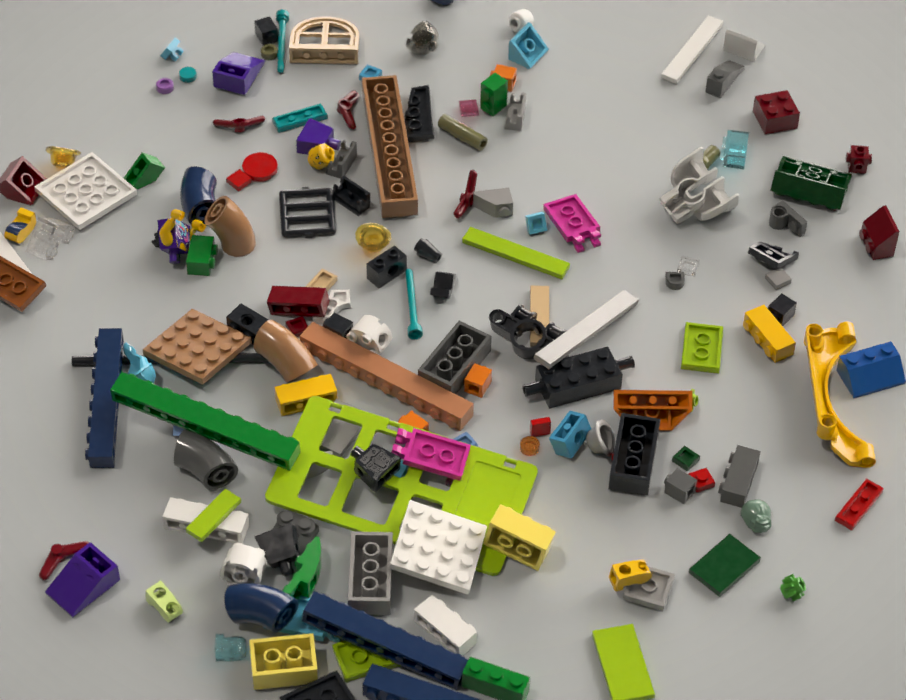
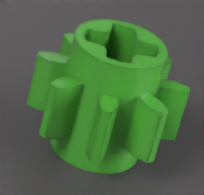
(793, 587)

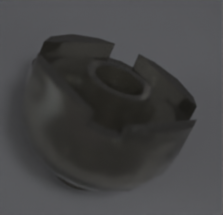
(423, 39)

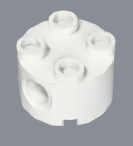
(370, 334)
(243, 565)

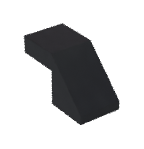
(443, 284)

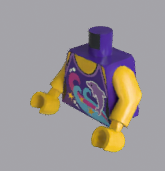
(176, 235)

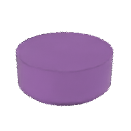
(164, 86)

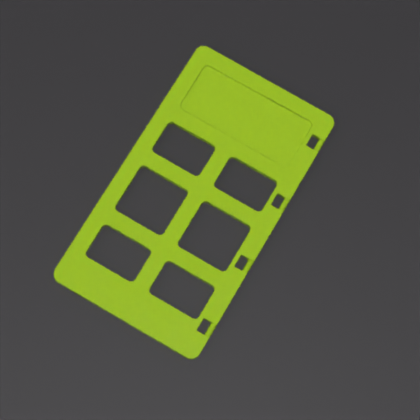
(476, 497)

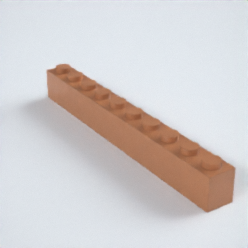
(387, 376)

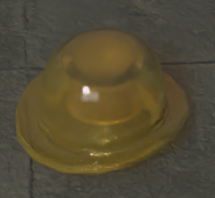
(62, 157)
(373, 236)

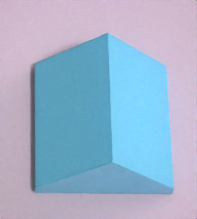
(526, 47)

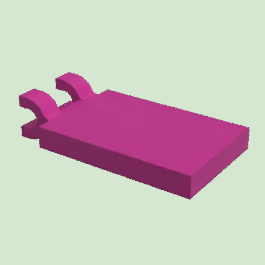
(573, 221)
(432, 452)

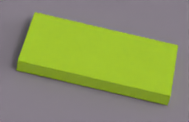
(623, 663)

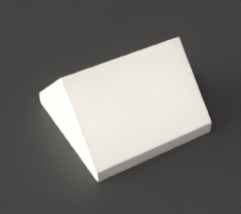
(742, 45)

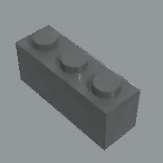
(739, 476)

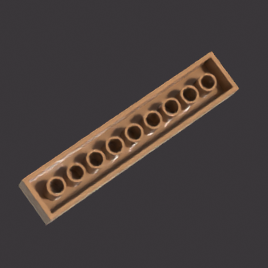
(389, 147)

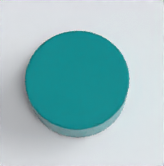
(187, 74)

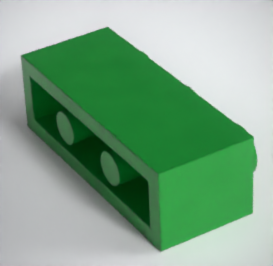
(494, 681)

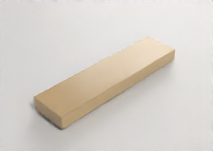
(540, 304)

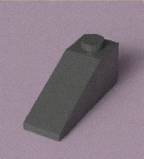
(722, 78)

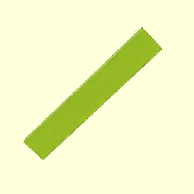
(516, 253)

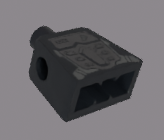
(375, 465)

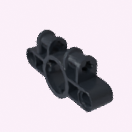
(521, 321)

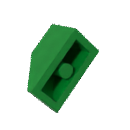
(144, 171)

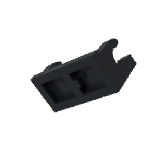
(351, 196)

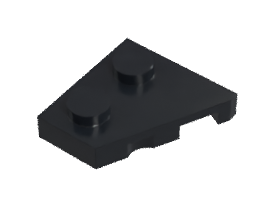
(772, 255)

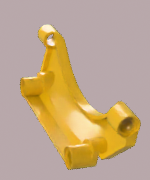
(823, 353)

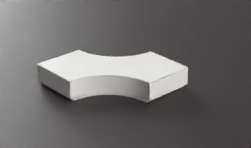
(338, 301)

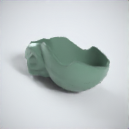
(757, 515)

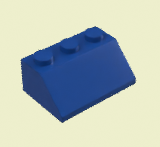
(871, 369)

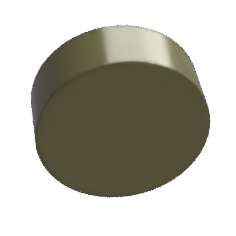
(269, 52)

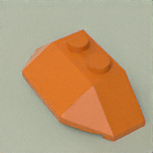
(667, 405)

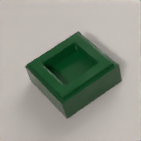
(685, 458)

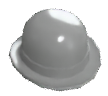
(601, 438)

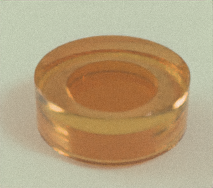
(529, 445)

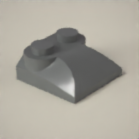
(305, 526)

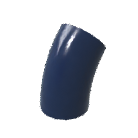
(197, 193)
(260, 605)

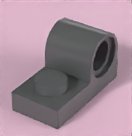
(784, 216)

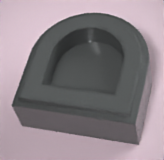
(674, 280)

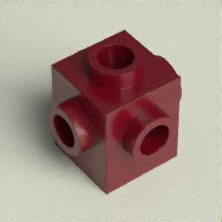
(858, 159)

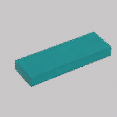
(299, 118)

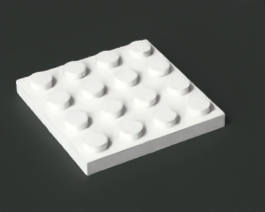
(85, 190)
(438, 547)

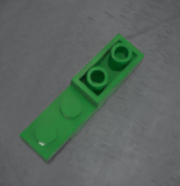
(307, 571)

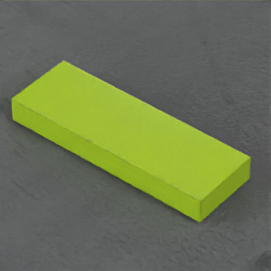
(213, 515)

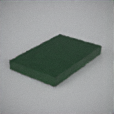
(724, 565)

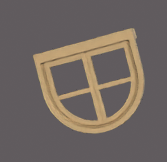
(322, 52)

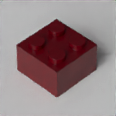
(776, 112)

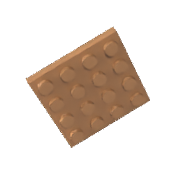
(197, 346)

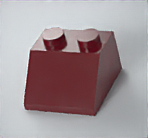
(20, 180)
(880, 234)

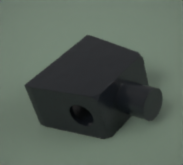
(280, 547)

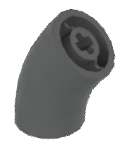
(204, 460)

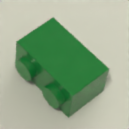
(493, 94)
(201, 255)

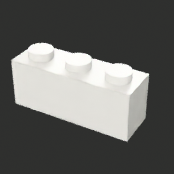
(445, 625)

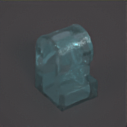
(230, 648)

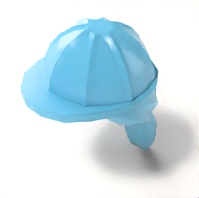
(138, 364)

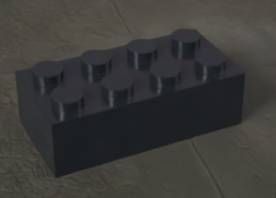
(634, 454)

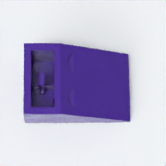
(236, 72)
(83, 579)

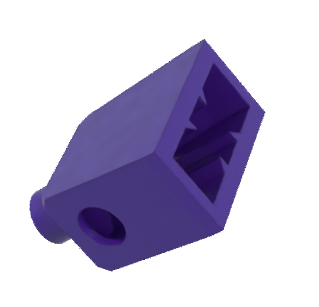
(314, 134)

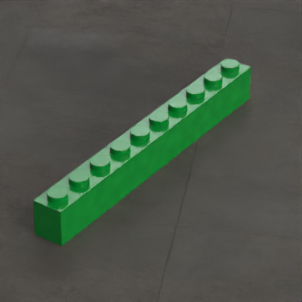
(206, 420)

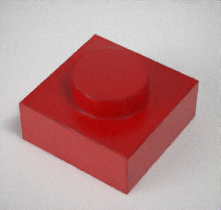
(704, 479)

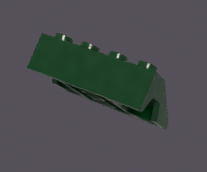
(811, 183)

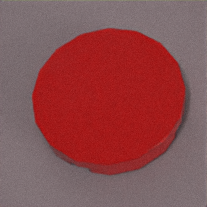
(260, 166)

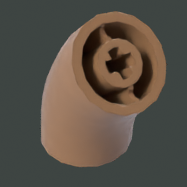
(231, 227)
(283, 350)

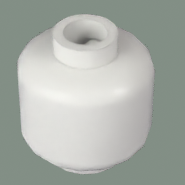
(519, 19)

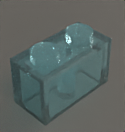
(735, 149)

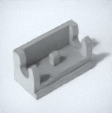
(515, 113)

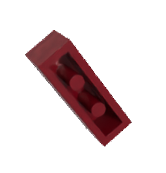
(298, 301)

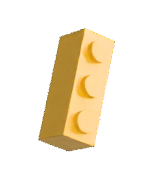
(769, 333)
(294, 396)

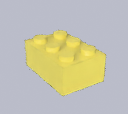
(519, 537)
(283, 661)

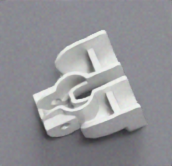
(687, 176)

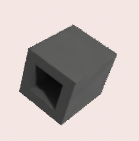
(680, 486)

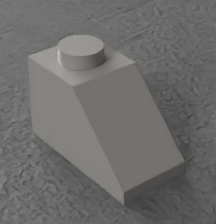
(494, 202)

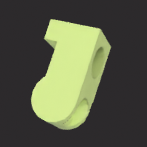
(163, 601)

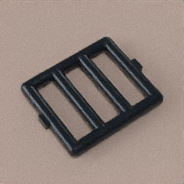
(309, 232)

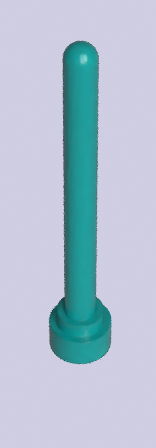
(282, 18)
(414, 329)

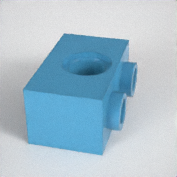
(570, 434)

